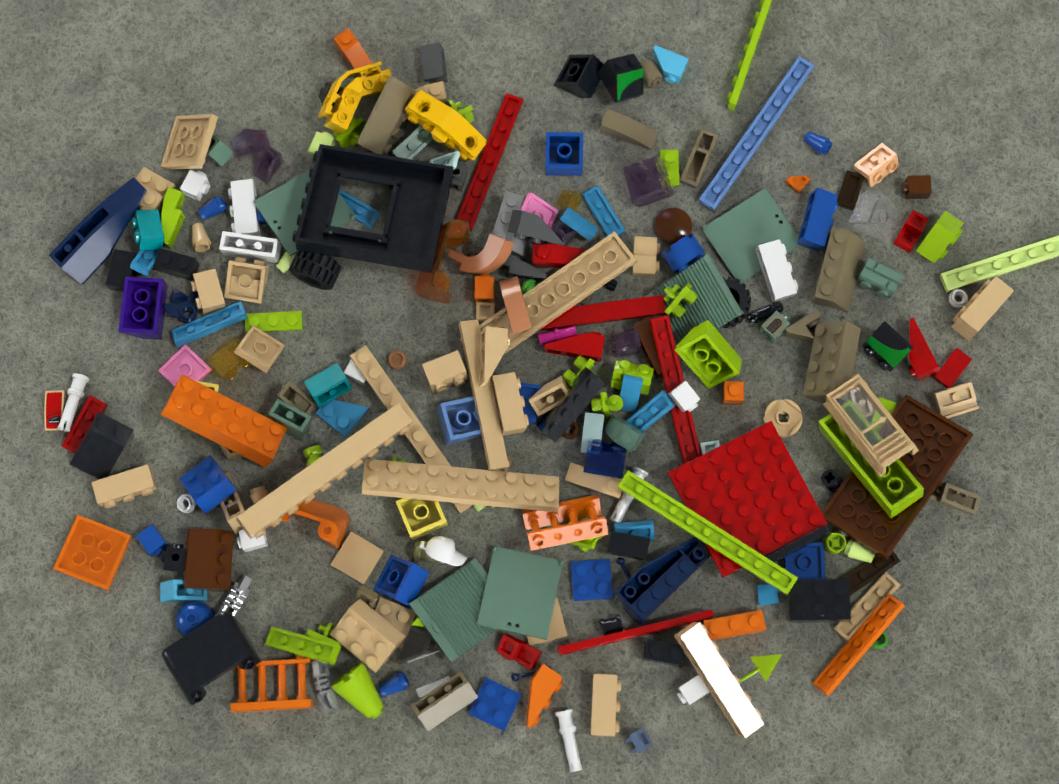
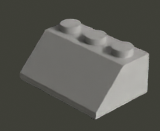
(511, 202)

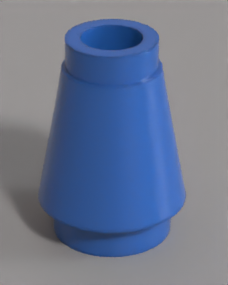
(818, 143)
(213, 207)
(396, 683)

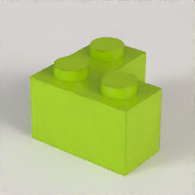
(943, 233)

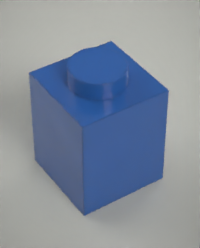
(152, 541)

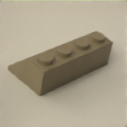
(386, 117)
(839, 270)

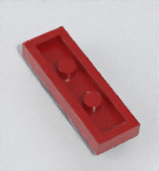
(83, 423)

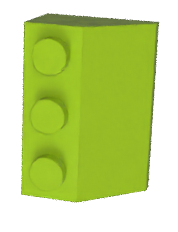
(709, 355)

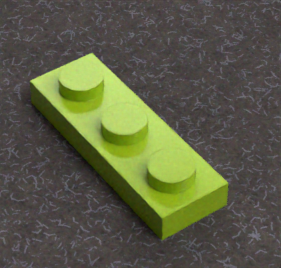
(275, 321)

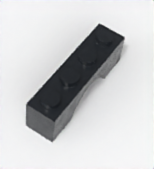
(558, 420)

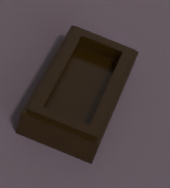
(850, 190)

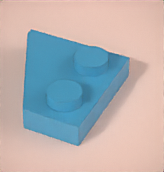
(342, 415)

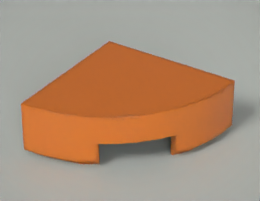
(798, 183)

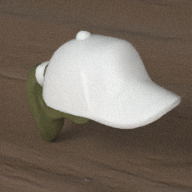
(438, 549)

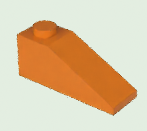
(352, 50)

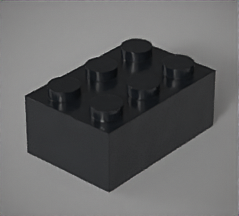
(820, 601)

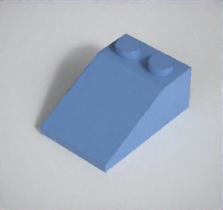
(458, 420)

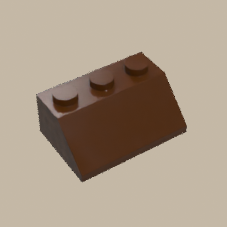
(208, 559)

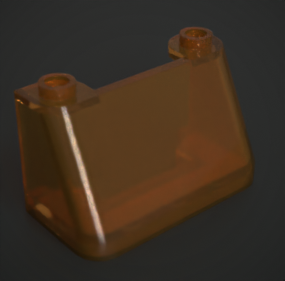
(435, 285)

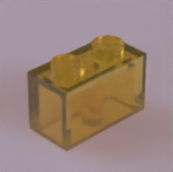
(226, 362)

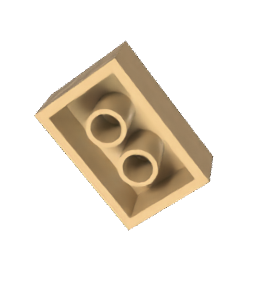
(981, 307)
(367, 635)

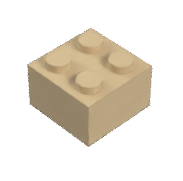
(445, 372)

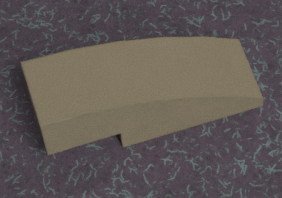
(628, 129)
(699, 157)

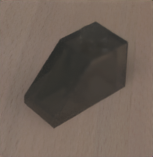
(415, 645)

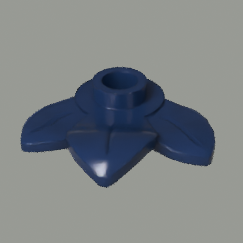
(181, 304)

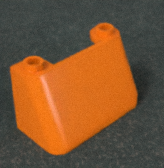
(331, 518)

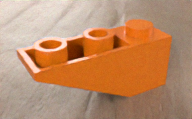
(541, 687)

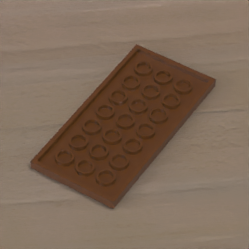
(939, 446)

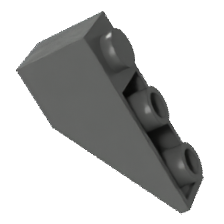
(532, 226)

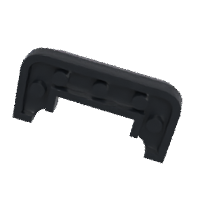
(209, 654)

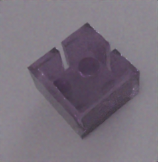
(649, 184)

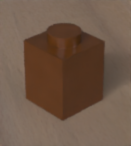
(917, 187)

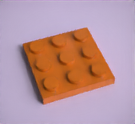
(92, 552)

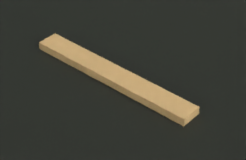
(483, 398)

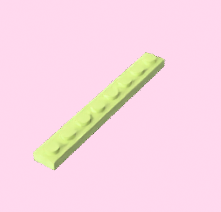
(1000, 264)

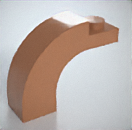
(488, 260)
(515, 304)

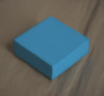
(767, 594)

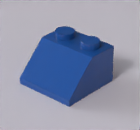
(401, 580)

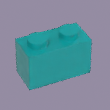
(148, 229)
(328, 385)

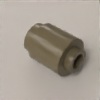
(651, 74)

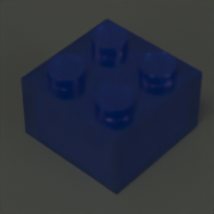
(605, 459)

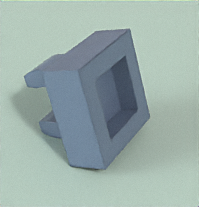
(640, 740)

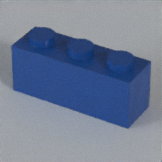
(818, 219)

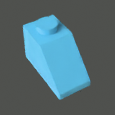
(670, 64)
(173, 592)

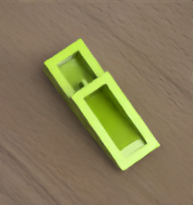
(172, 216)

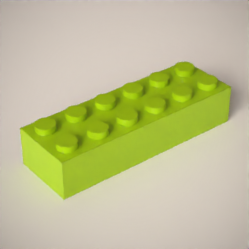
(892, 490)

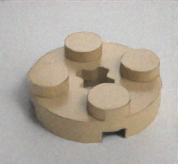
(793, 417)

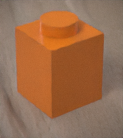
(484, 288)
(732, 393)

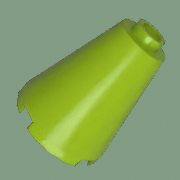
(359, 691)

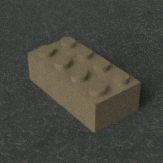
(831, 358)

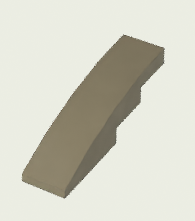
(956, 498)

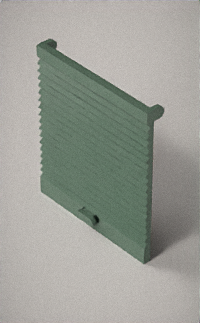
(284, 205)
(744, 228)
(713, 300)
(520, 593)
(454, 610)

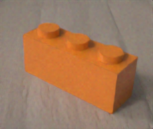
(735, 625)

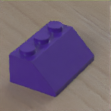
(143, 307)

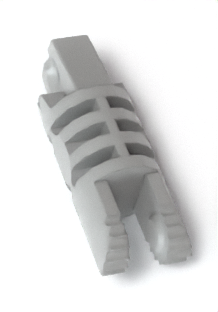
(236, 596)
(323, 685)

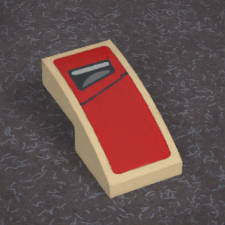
(53, 409)

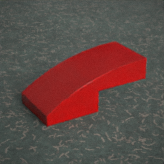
(911, 231)
(518, 650)

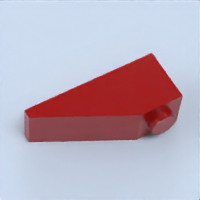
(554, 255)
(585, 345)
(920, 357)

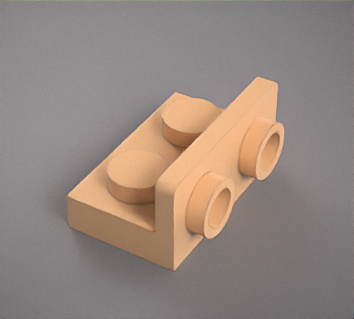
(877, 164)

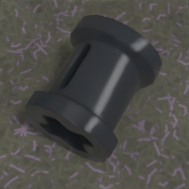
(832, 480)
(611, 625)

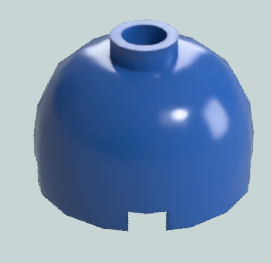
(192, 616)

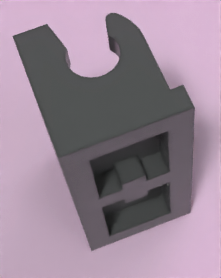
(433, 63)

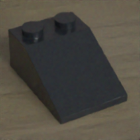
(101, 446)

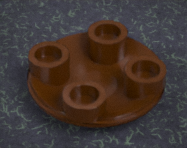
(673, 225)

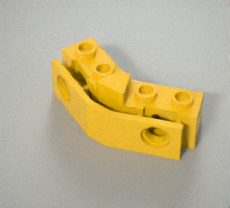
(350, 96)
(445, 125)

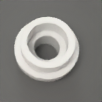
(962, 294)
(181, 503)

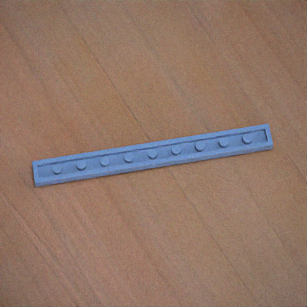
(756, 133)

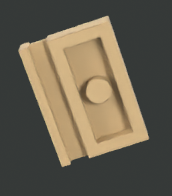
(956, 400)

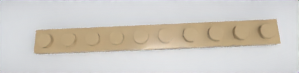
(390, 397)

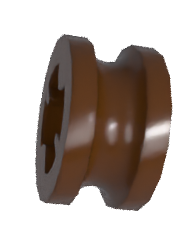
(575, 432)

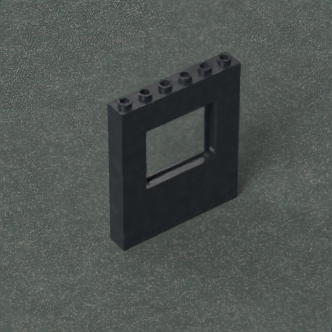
(412, 218)

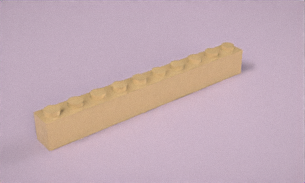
(323, 471)

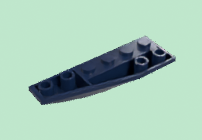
(98, 232)
(660, 579)

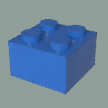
(564, 154)
(208, 484)

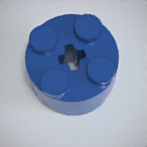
(683, 253)

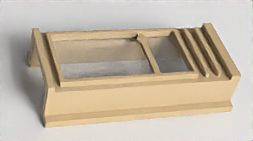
(868, 424)

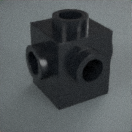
(171, 565)

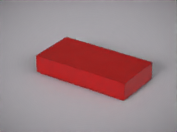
(952, 368)

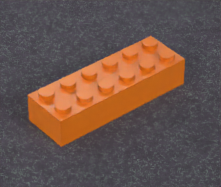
(224, 421)

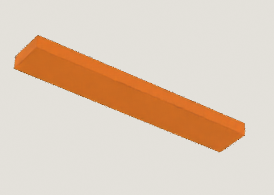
(858, 644)

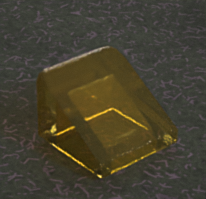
(569, 199)

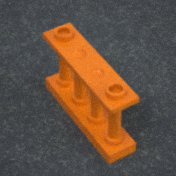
(567, 533)
(282, 701)

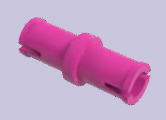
(557, 334)

